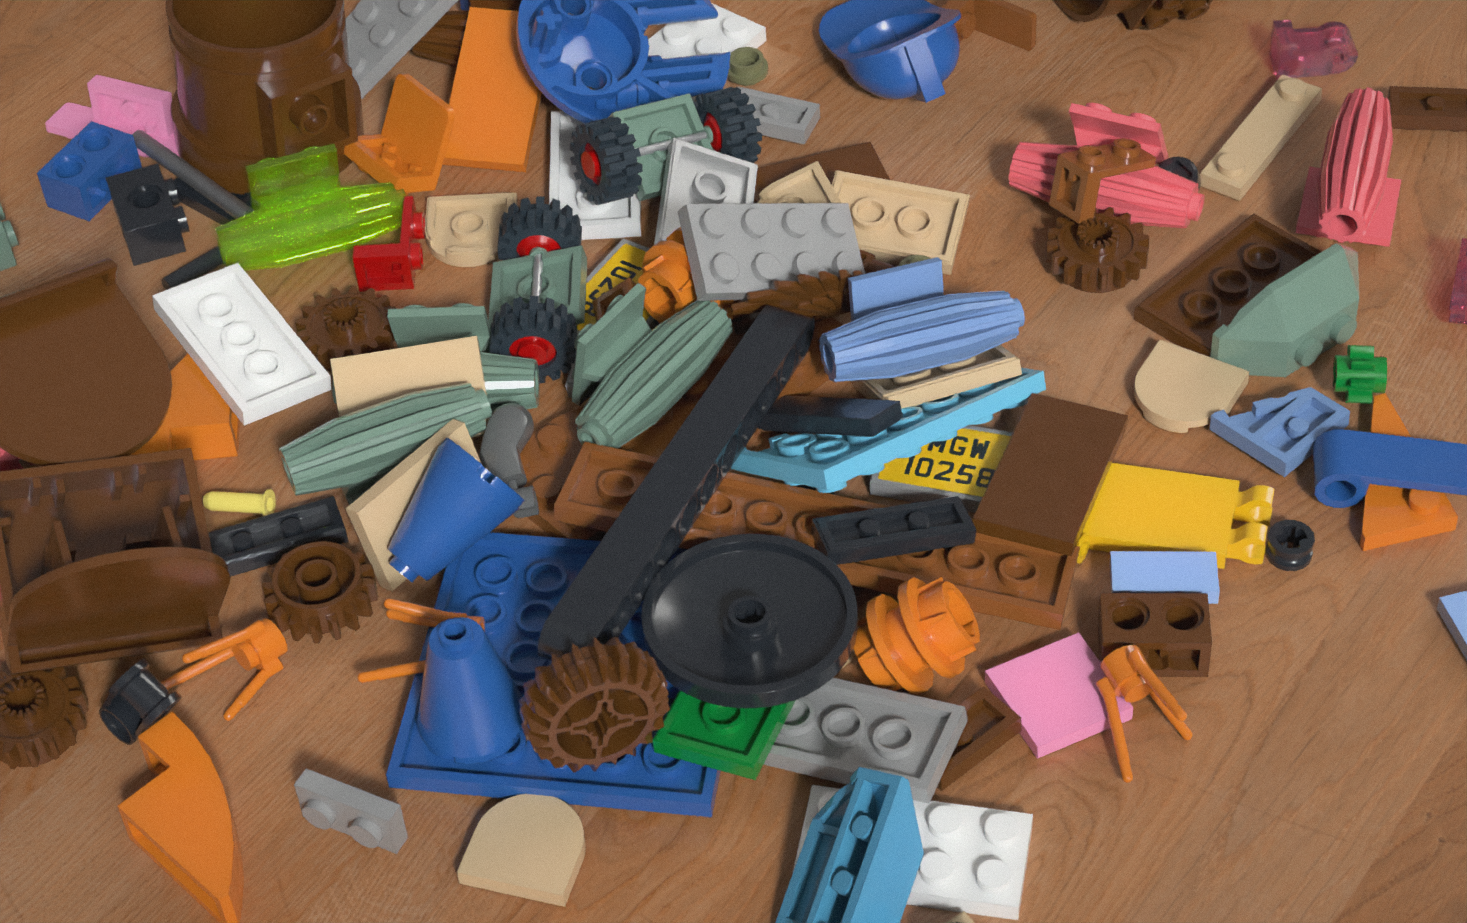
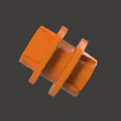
(669, 279)
(922, 633)

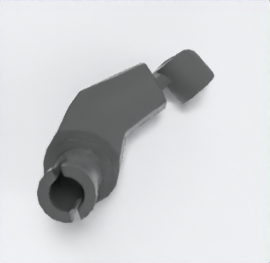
(500, 451)

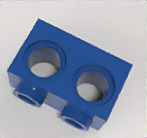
(77, 174)

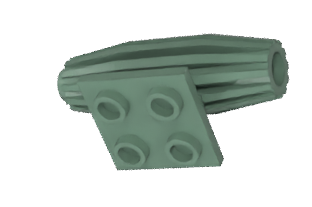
(640, 370)
(506, 377)
(370, 442)

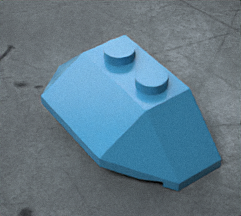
(857, 855)

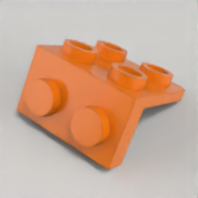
(411, 139)

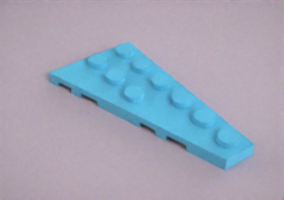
(831, 460)

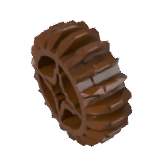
(594, 704)

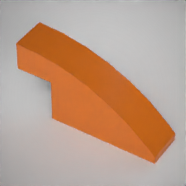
(196, 418)
(187, 820)

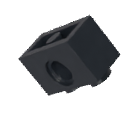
(147, 214)

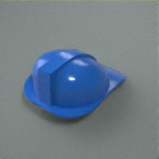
(894, 45)

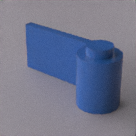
(1354, 459)

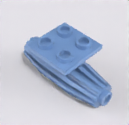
(910, 326)

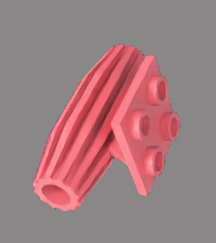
(1350, 190)
(1149, 194)

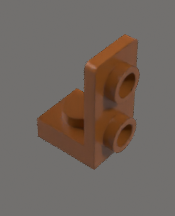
(997, 20)
(1081, 171)

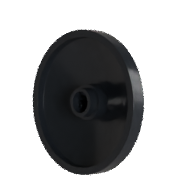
(750, 620)

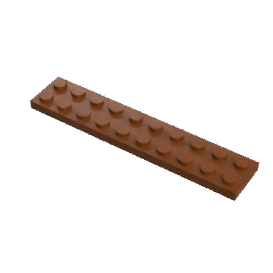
(991, 574)

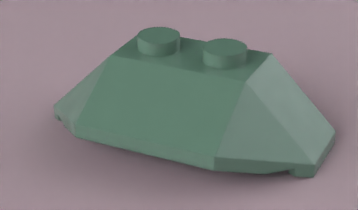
(1294, 317)

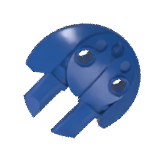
(608, 51)

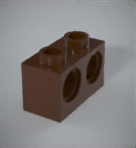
(1166, 627)

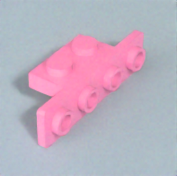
(120, 107)

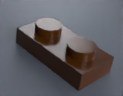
(1428, 108)
(987, 729)

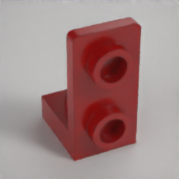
(393, 265)

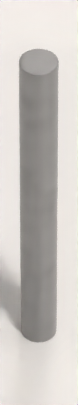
(190, 175)

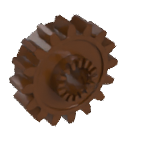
(1097, 253)
(346, 325)
(320, 590)
(39, 716)

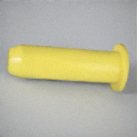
(240, 502)

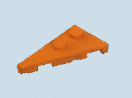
(1399, 513)

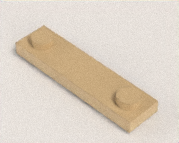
(1260, 137)

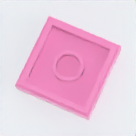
(1055, 694)

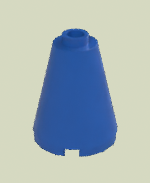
(449, 513)
(467, 695)

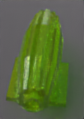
(306, 212)

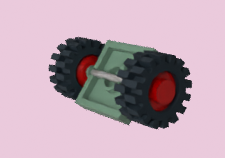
(630, 147)
(538, 286)

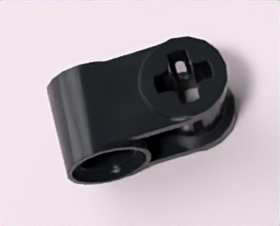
(136, 703)

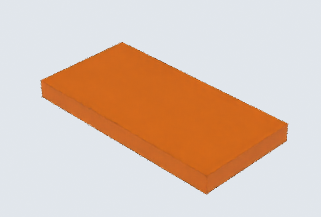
(492, 96)

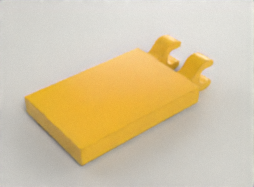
(1179, 513)

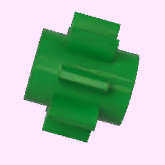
(1359, 374)

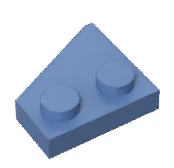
(1282, 429)

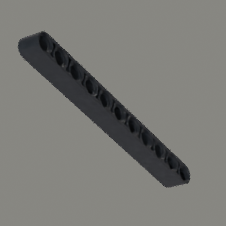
(679, 484)

